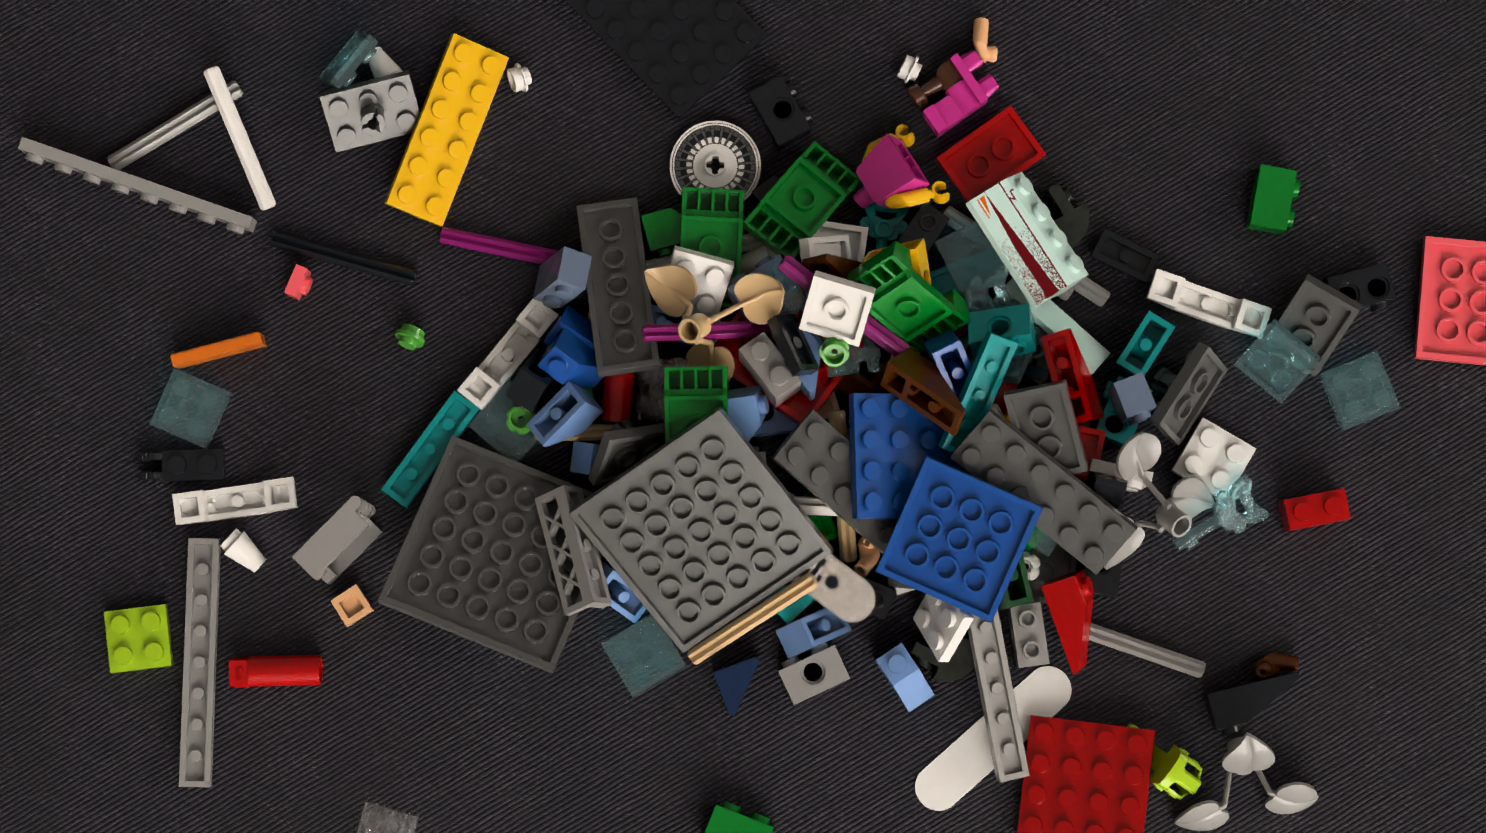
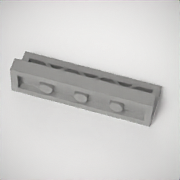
(587, 565)

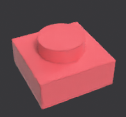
(299, 282)

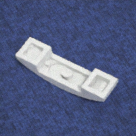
(1208, 304)
(508, 354)
(235, 501)

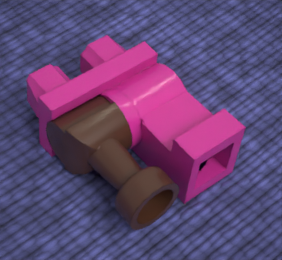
(961, 89)

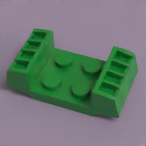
(801, 201)
(713, 225)
(906, 300)
(692, 395)

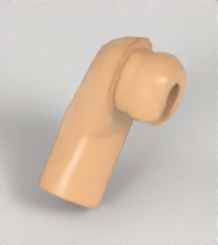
(980, 41)
(868, 557)

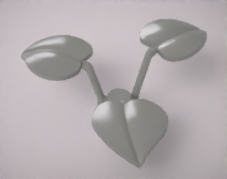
(1175, 514)
(1243, 757)

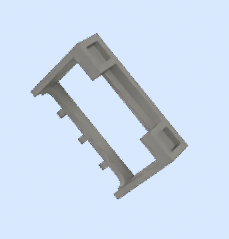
(339, 541)

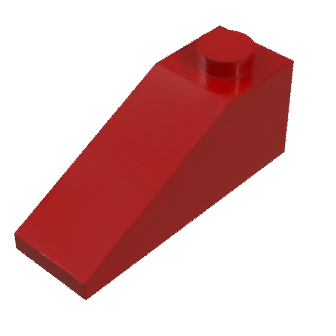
(1067, 363)
(1071, 609)

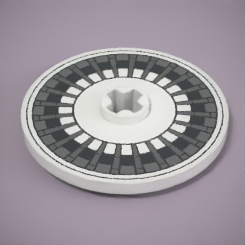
(715, 141)

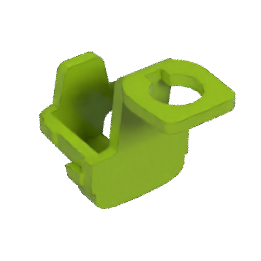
(1170, 769)

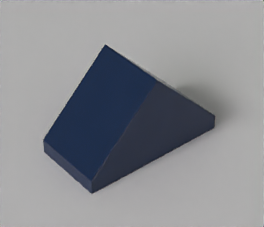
(734, 682)

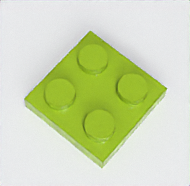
(138, 638)

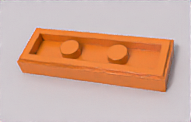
(218, 350)

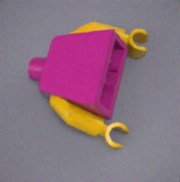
(893, 176)

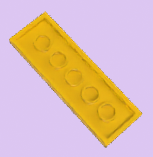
(446, 130)

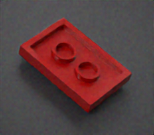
(991, 154)

